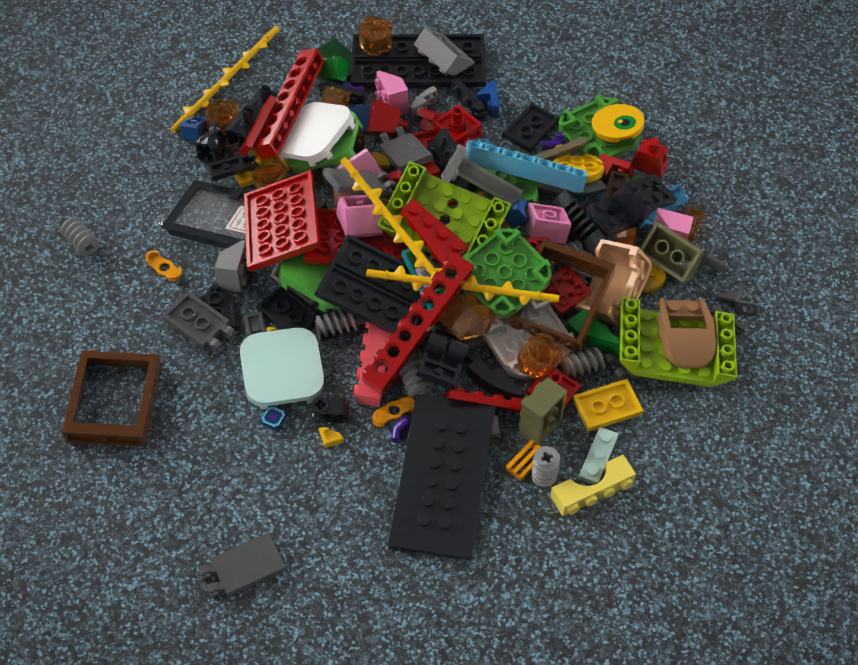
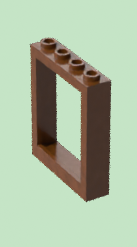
(583, 263)
(110, 433)

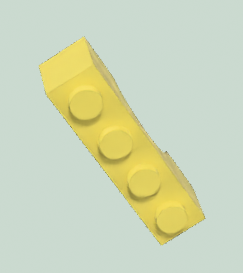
(571, 496)

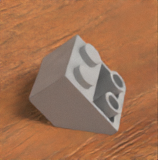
(232, 267)

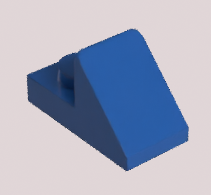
(489, 97)
(362, 113)
(192, 128)
(516, 214)

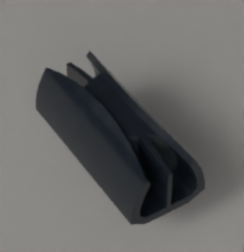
(241, 125)
(583, 226)

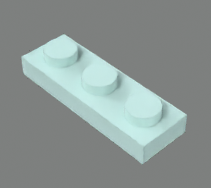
(598, 456)

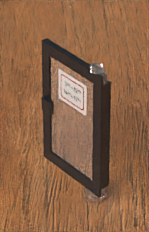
(207, 215)

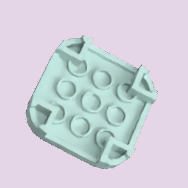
(281, 367)

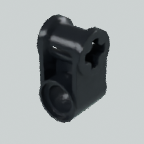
(332, 410)

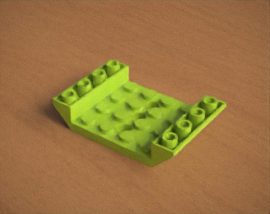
(471, 220)
(643, 352)

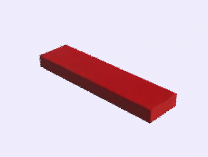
(257, 126)

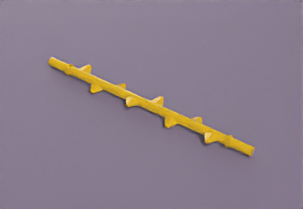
(229, 73)
(394, 220)
(470, 285)

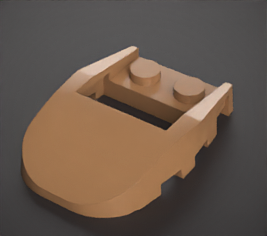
(686, 345)

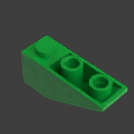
(334, 69)
(598, 336)

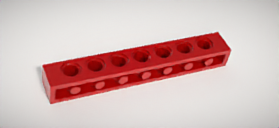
(288, 103)
(382, 381)

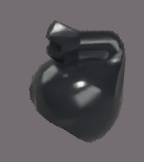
(212, 145)

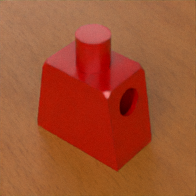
(384, 119)
(651, 158)

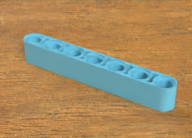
(526, 166)

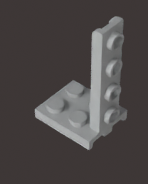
(479, 176)

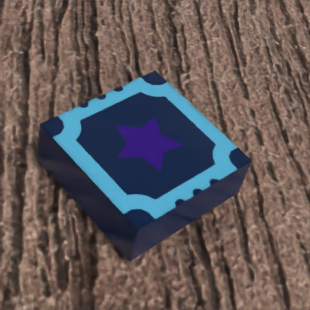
(273, 418)

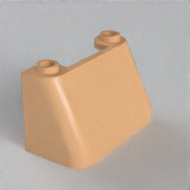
(629, 279)

